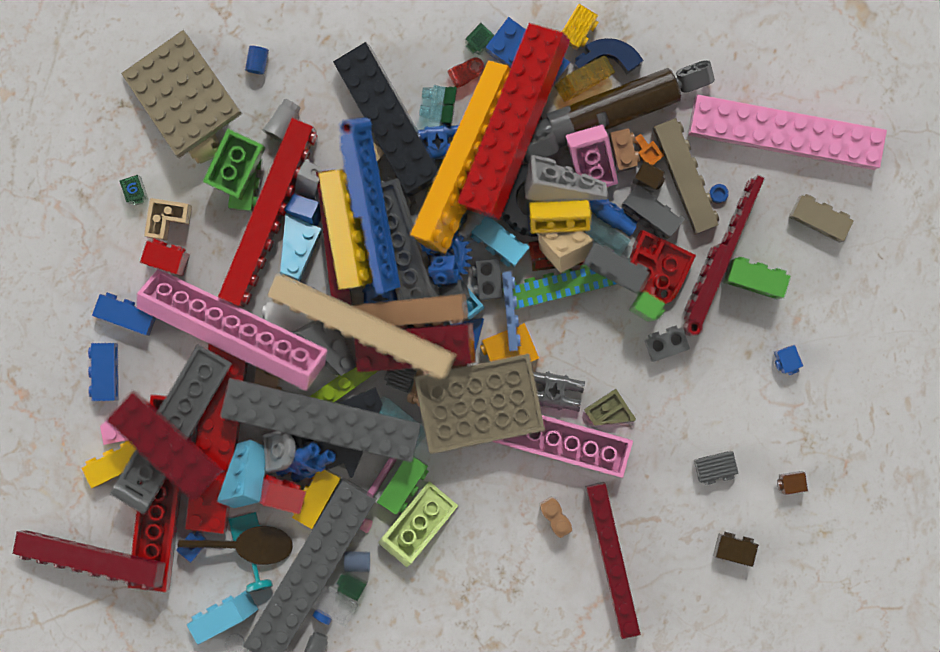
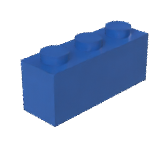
(123, 314)
(103, 372)

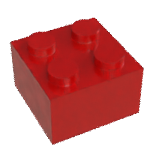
(165, 258)
(282, 494)

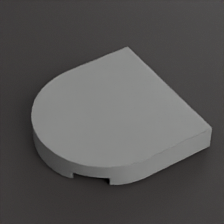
(278, 451)

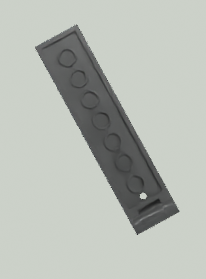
(410, 259)
(183, 409)

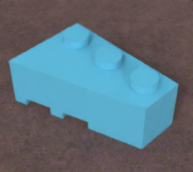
(499, 241)
(298, 246)
(222, 616)

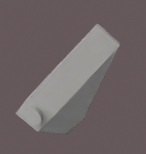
(554, 183)

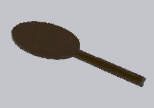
(256, 545)

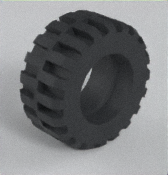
(511, 212)

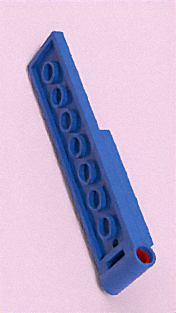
(368, 200)

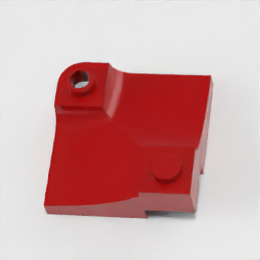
(665, 263)

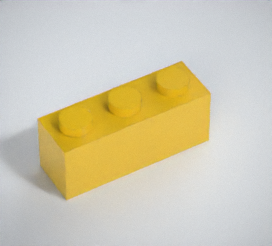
(560, 216)
(109, 466)
(317, 497)

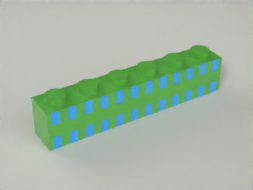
(558, 286)

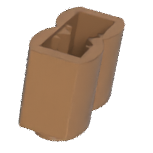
(558, 521)

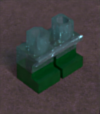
(441, 106)

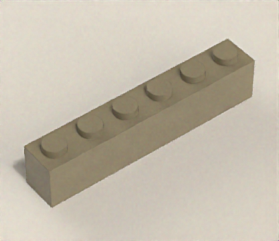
(685, 176)

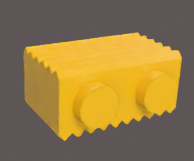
(579, 26)

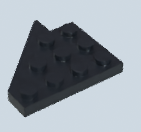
(351, 457)

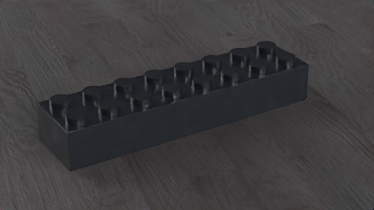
(388, 117)

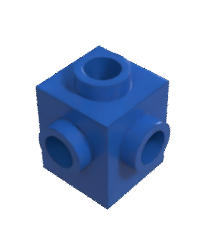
(444, 269)

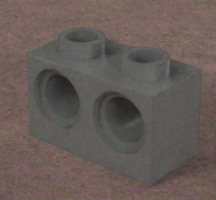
(493, 279)
(668, 349)

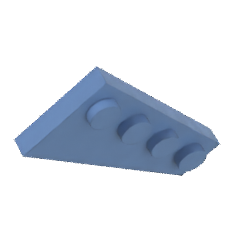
(510, 304)

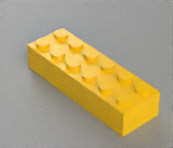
(345, 232)

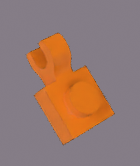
(648, 152)

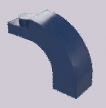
(614, 49)

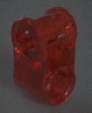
(462, 73)

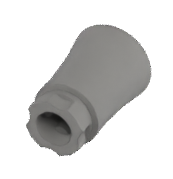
(280, 120)

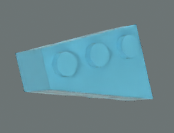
(244, 476)

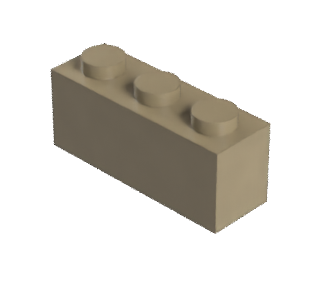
(821, 218)

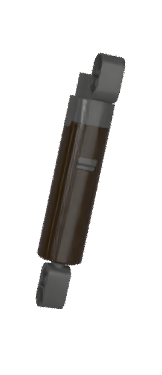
(617, 106)

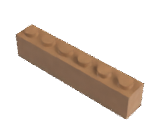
(419, 310)

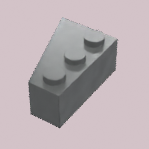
(652, 212)
(617, 268)
(338, 355)

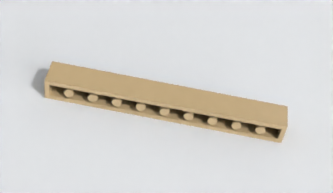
(362, 326)

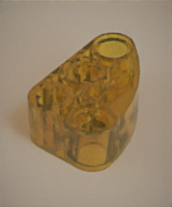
(584, 78)

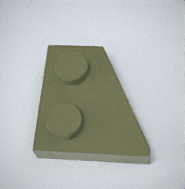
(609, 410)

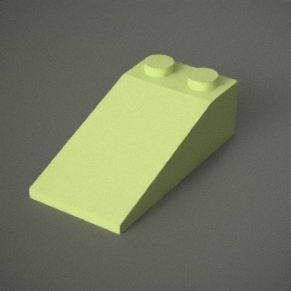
(417, 524)

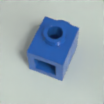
(788, 360)
(191, 553)

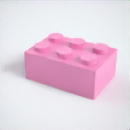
(592, 154)

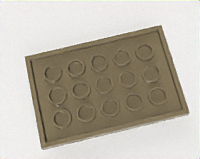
(181, 94)
(479, 404)

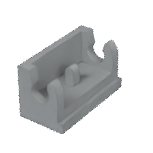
(306, 182)

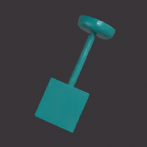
(237, 526)

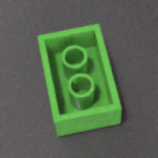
(234, 164)
(757, 278)

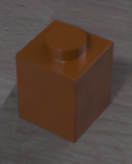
(792, 482)

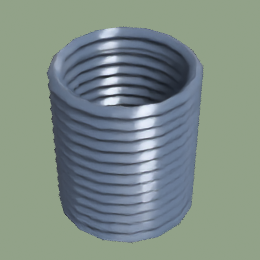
(357, 561)

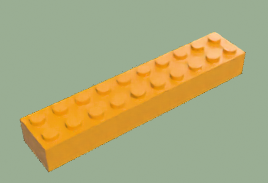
(440, 211)

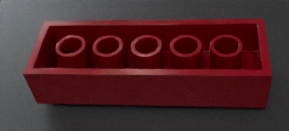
(453, 338)
(164, 445)

